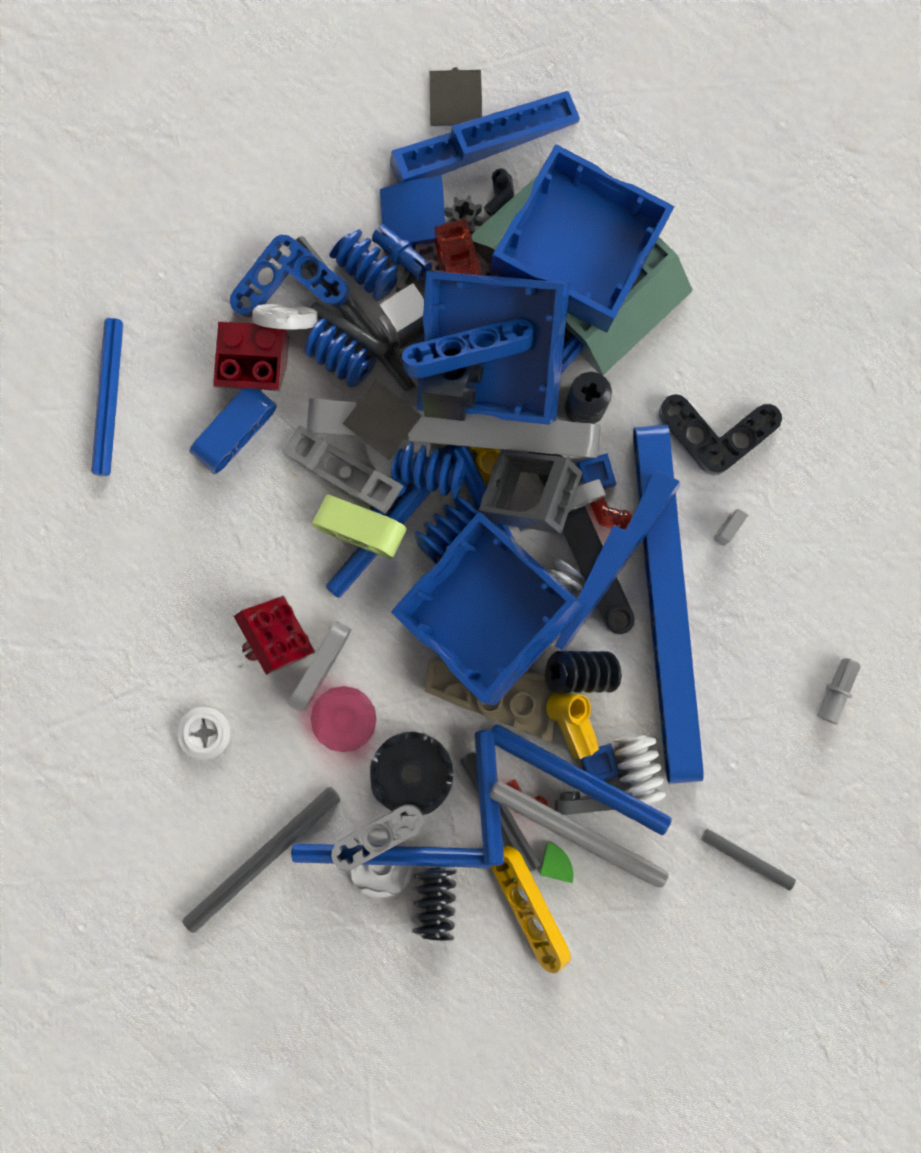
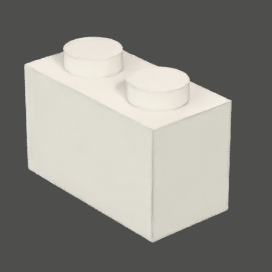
(402, 315)

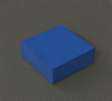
(597, 469)
(602, 763)

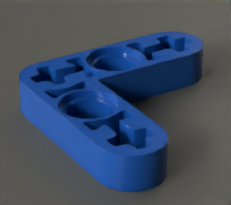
(292, 264)

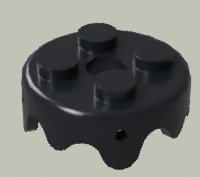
(411, 748)

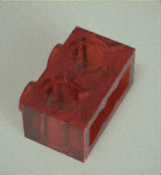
(456, 248)

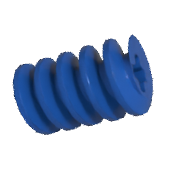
(365, 265)
(337, 355)
(428, 470)
(446, 528)

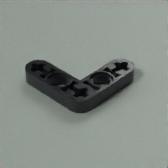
(711, 442)

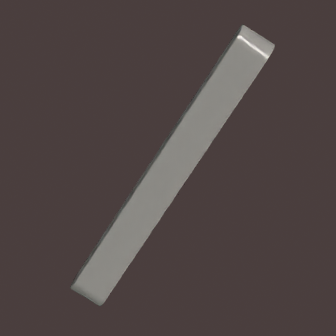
(475, 431)

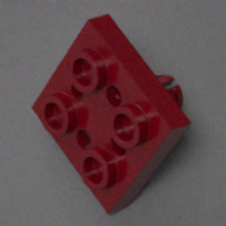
(273, 635)

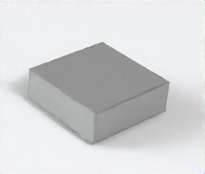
(730, 526)

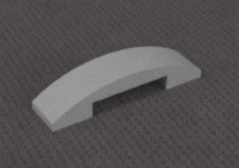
(342, 470)

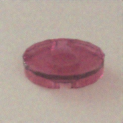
(343, 719)

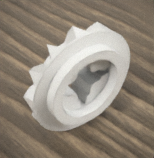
(194, 721)

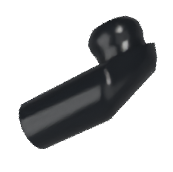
(503, 191)

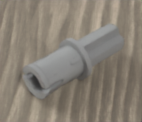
(839, 690)

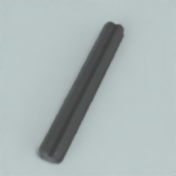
(510, 829)

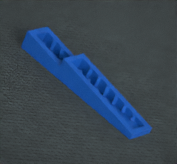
(483, 137)
(618, 550)

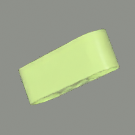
(359, 526)

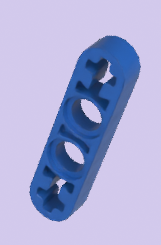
(470, 352)

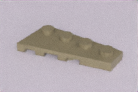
(520, 707)

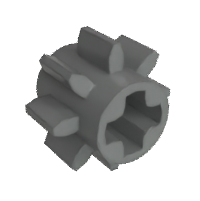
(462, 207)

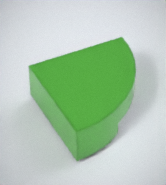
(556, 863)

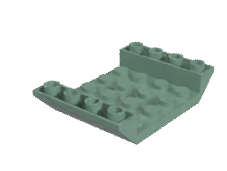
(653, 296)

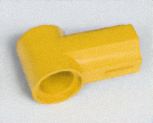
(573, 715)

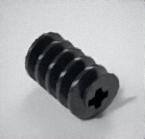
(592, 387)
(583, 672)
(434, 903)

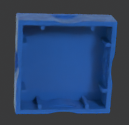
(582, 233)
(514, 386)
(487, 609)

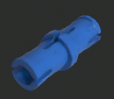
(401, 252)

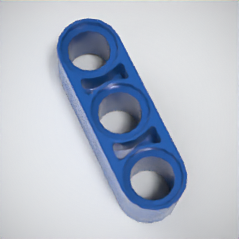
(232, 429)

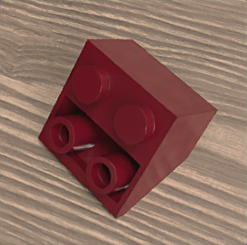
(250, 356)

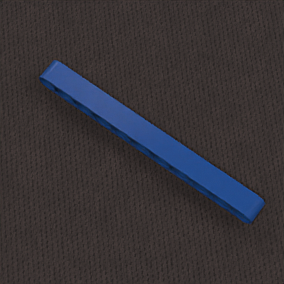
(669, 616)

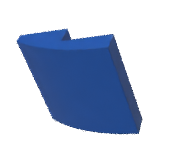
(414, 209)

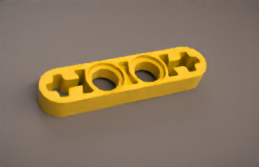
(530, 909)

